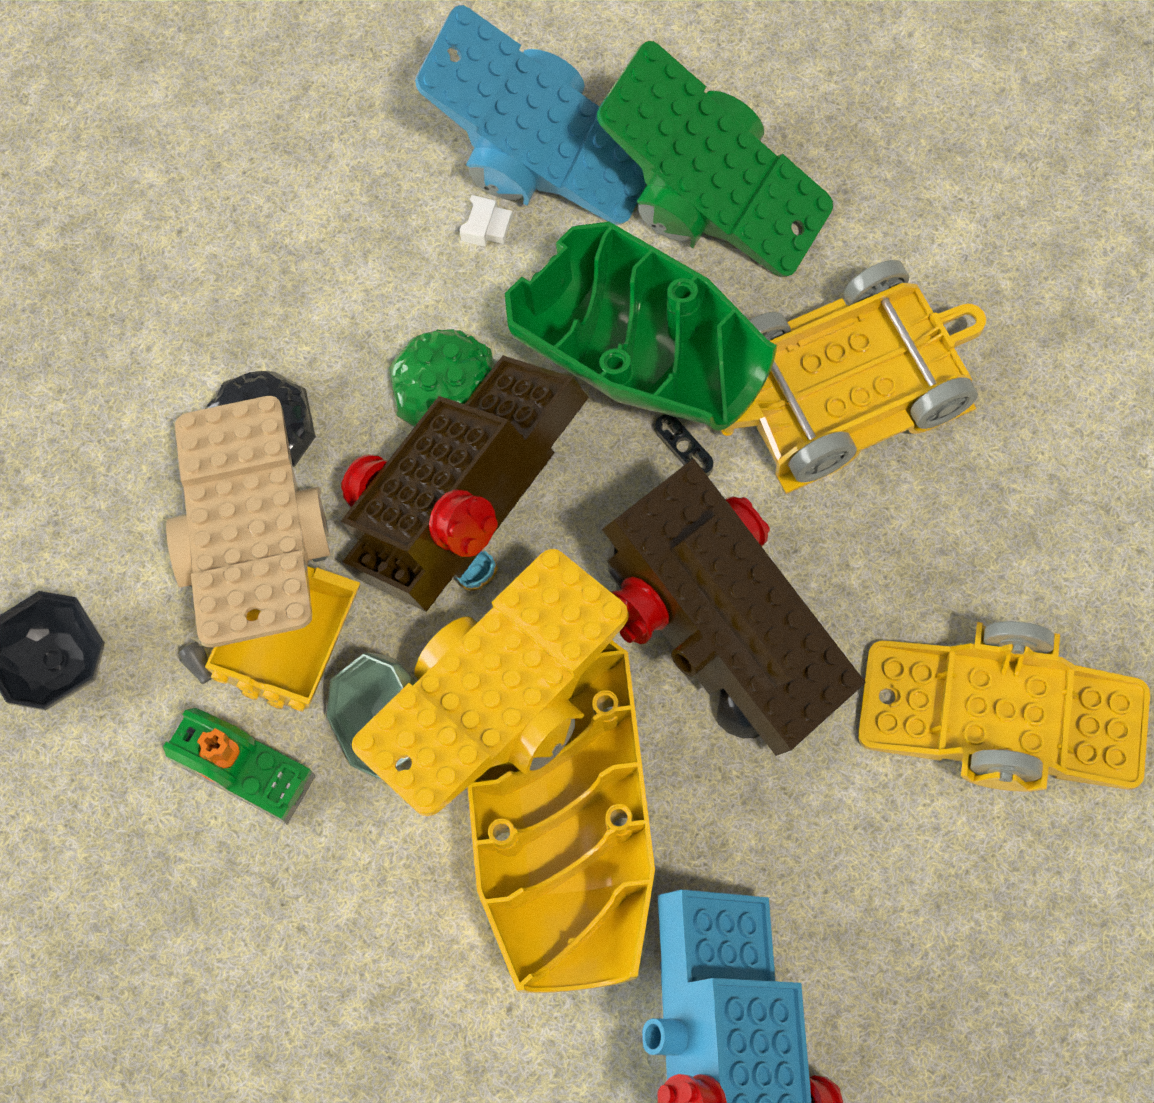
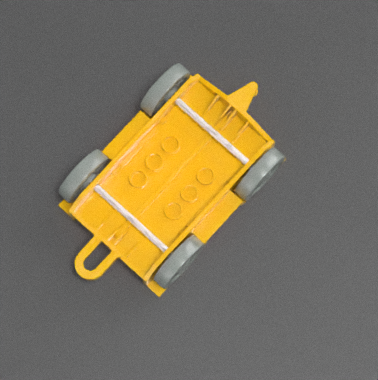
(859, 375)

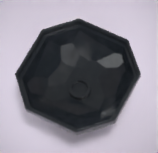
(47, 650)

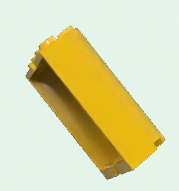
(291, 663)

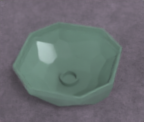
(359, 695)

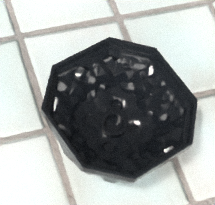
(291, 397)

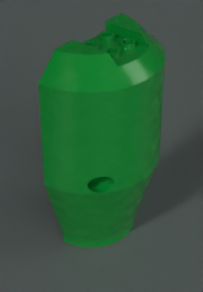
(641, 327)

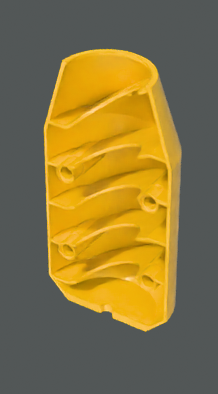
(567, 883)

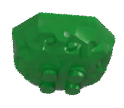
(437, 365)

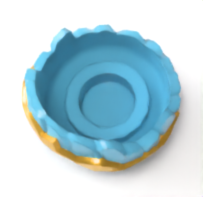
(479, 573)

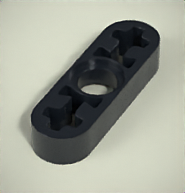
(685, 435)

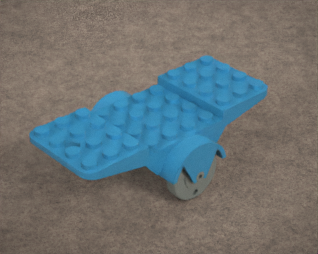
(526, 120)

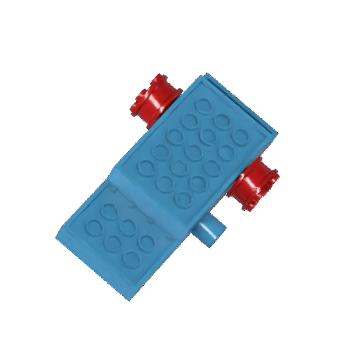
(725, 1018)

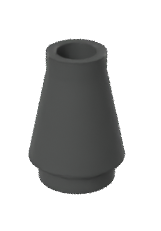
(195, 660)

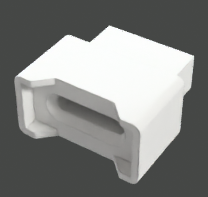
(486, 222)

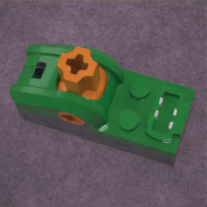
(238, 764)

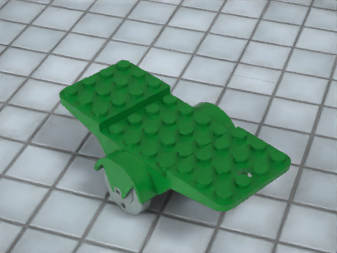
(709, 164)

